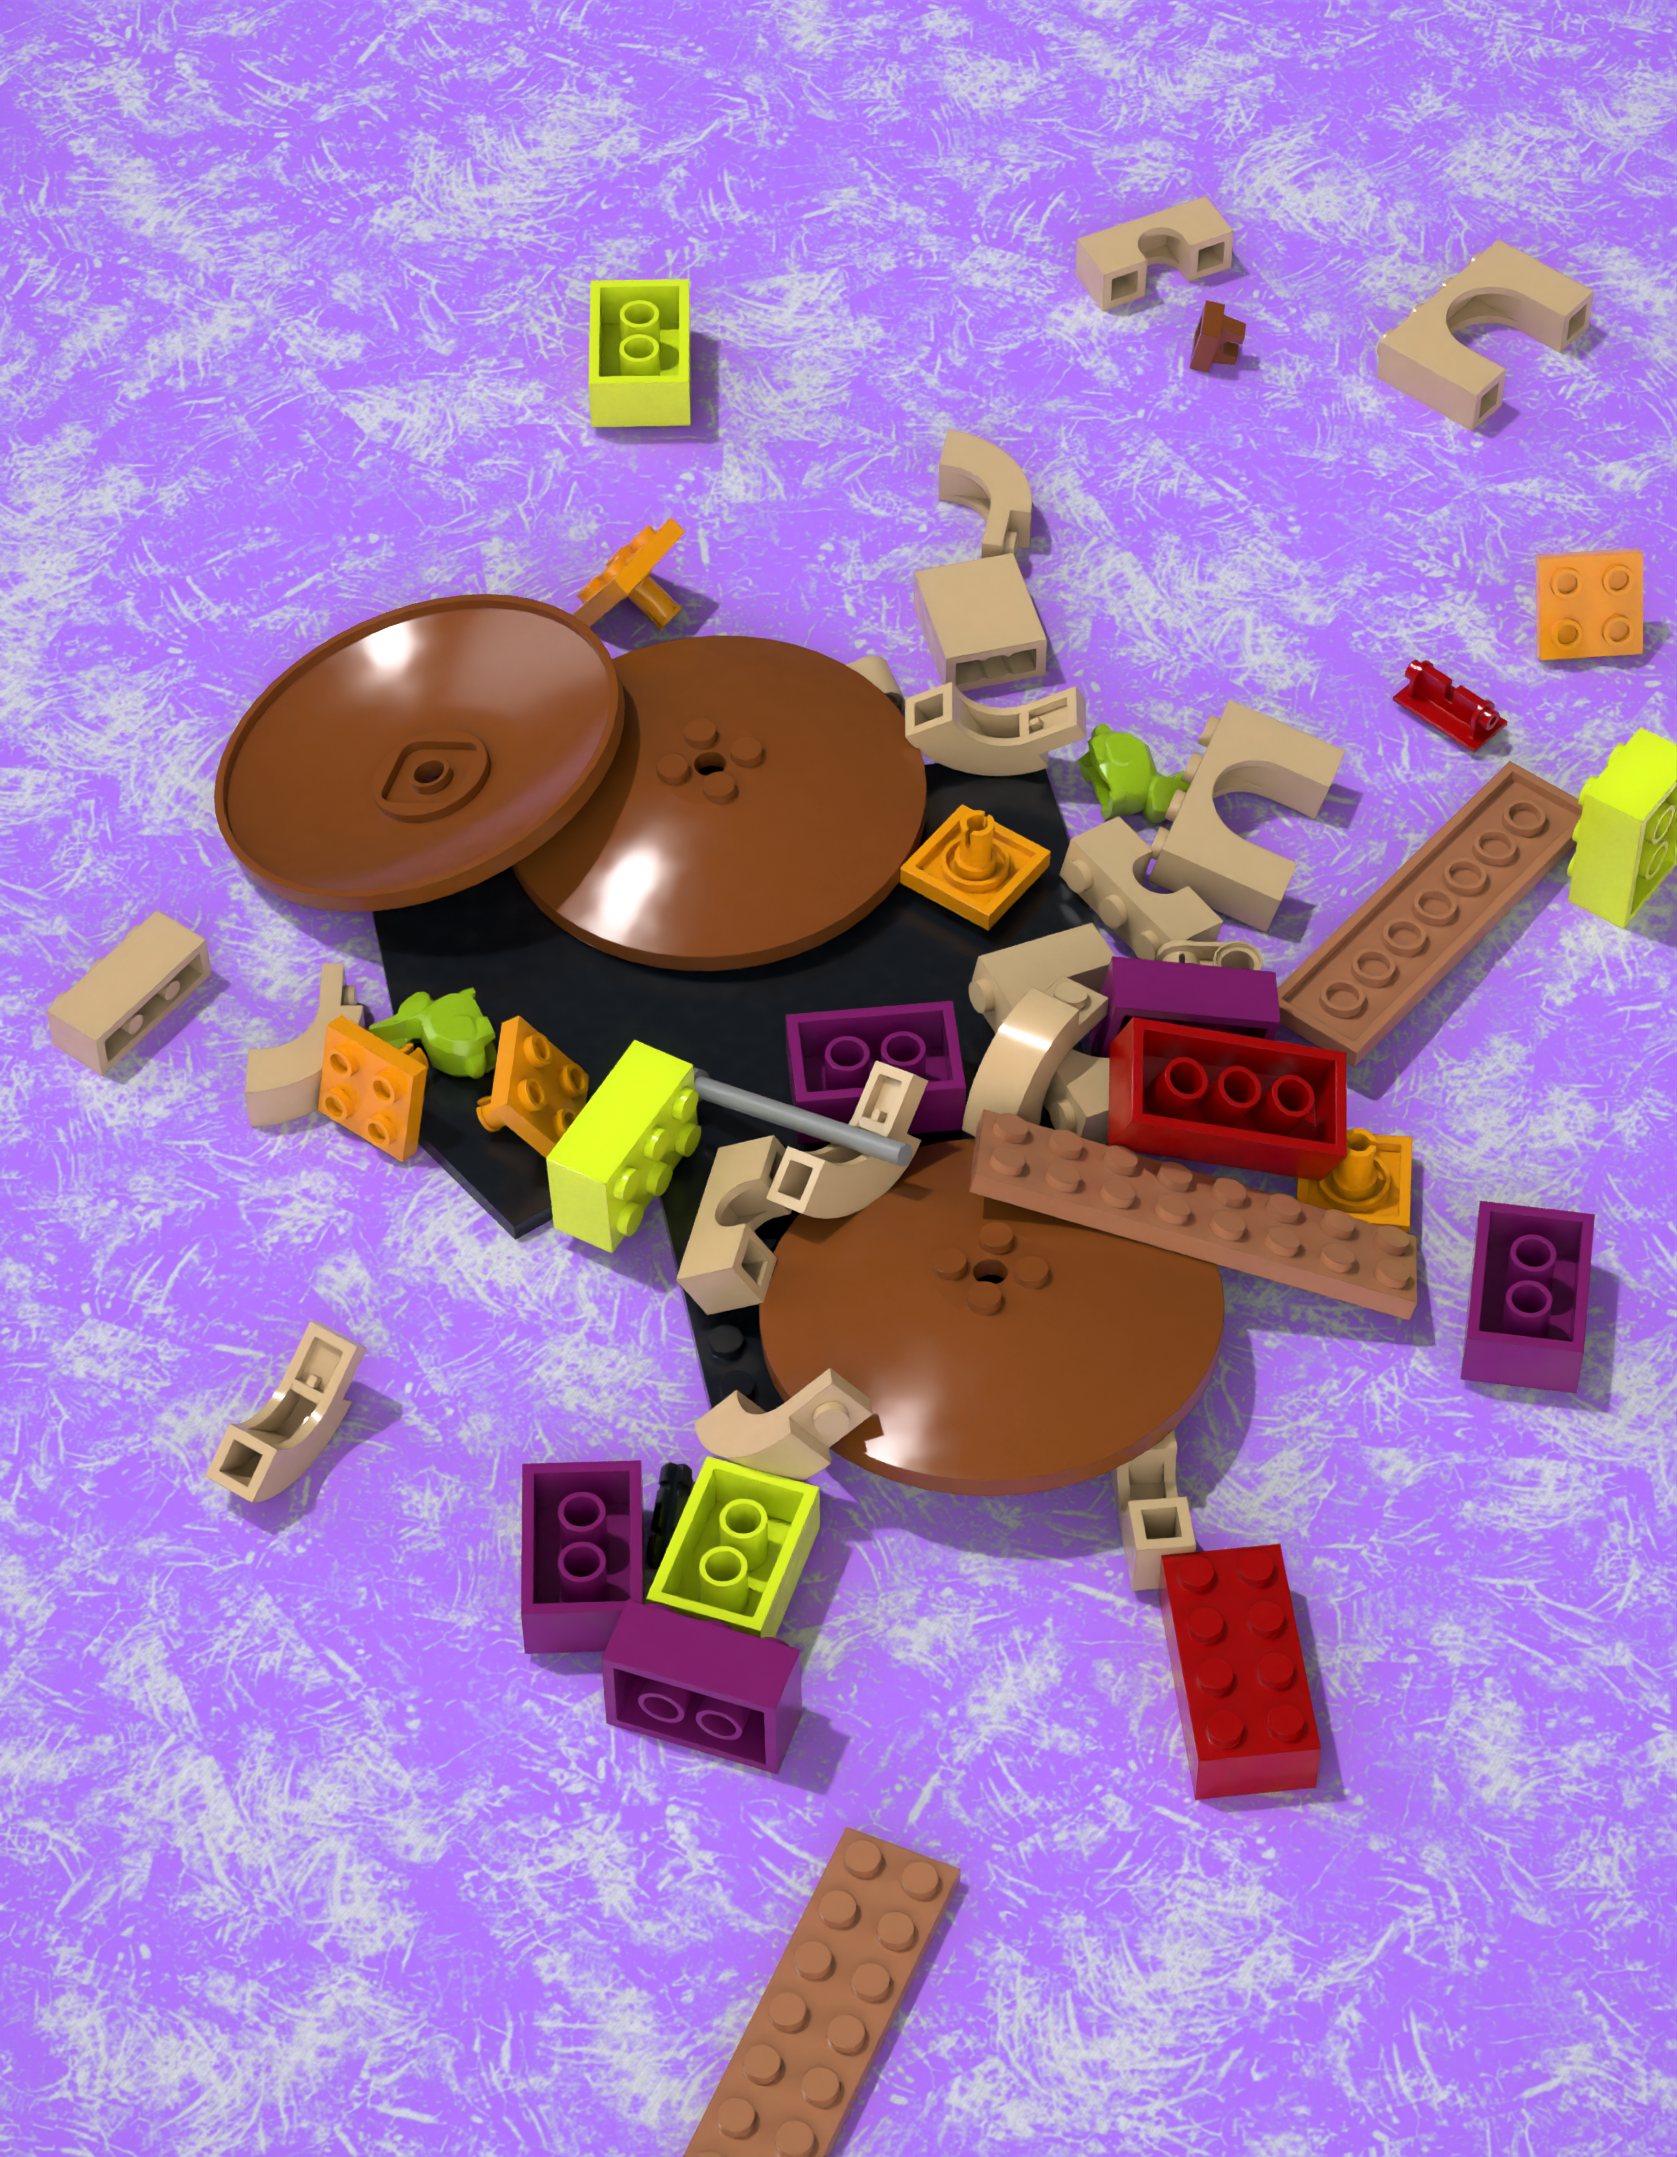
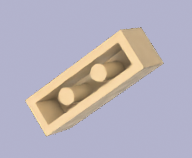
(128, 992)

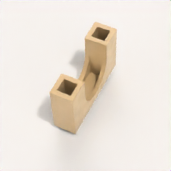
(1494, 288)
(1250, 756)
(1080, 1085)

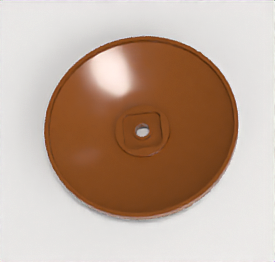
(341, 756)
(754, 858)
(983, 1383)

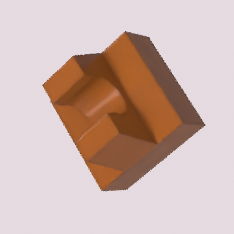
(1214, 338)

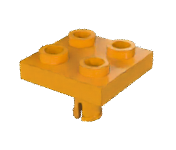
(629, 577)
(1589, 604)
(975, 866)
(373, 1087)
(533, 1089)
(1369, 1182)

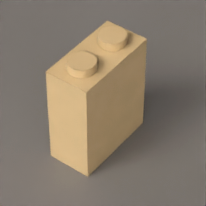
(980, 622)

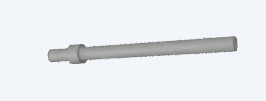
(801, 1120)

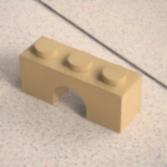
(1185, 236)
(1108, 874)
(724, 1257)
(1151, 1512)

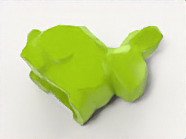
(1127, 776)
(449, 1028)

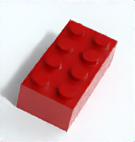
(1227, 1099)
(1238, 1672)

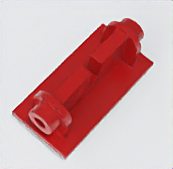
(1449, 709)

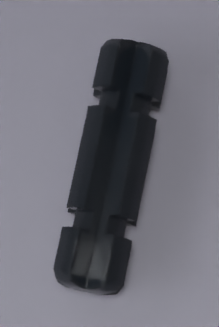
(670, 1502)

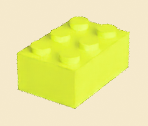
(640, 353)
(1626, 829)
(623, 1147)
(738, 1548)

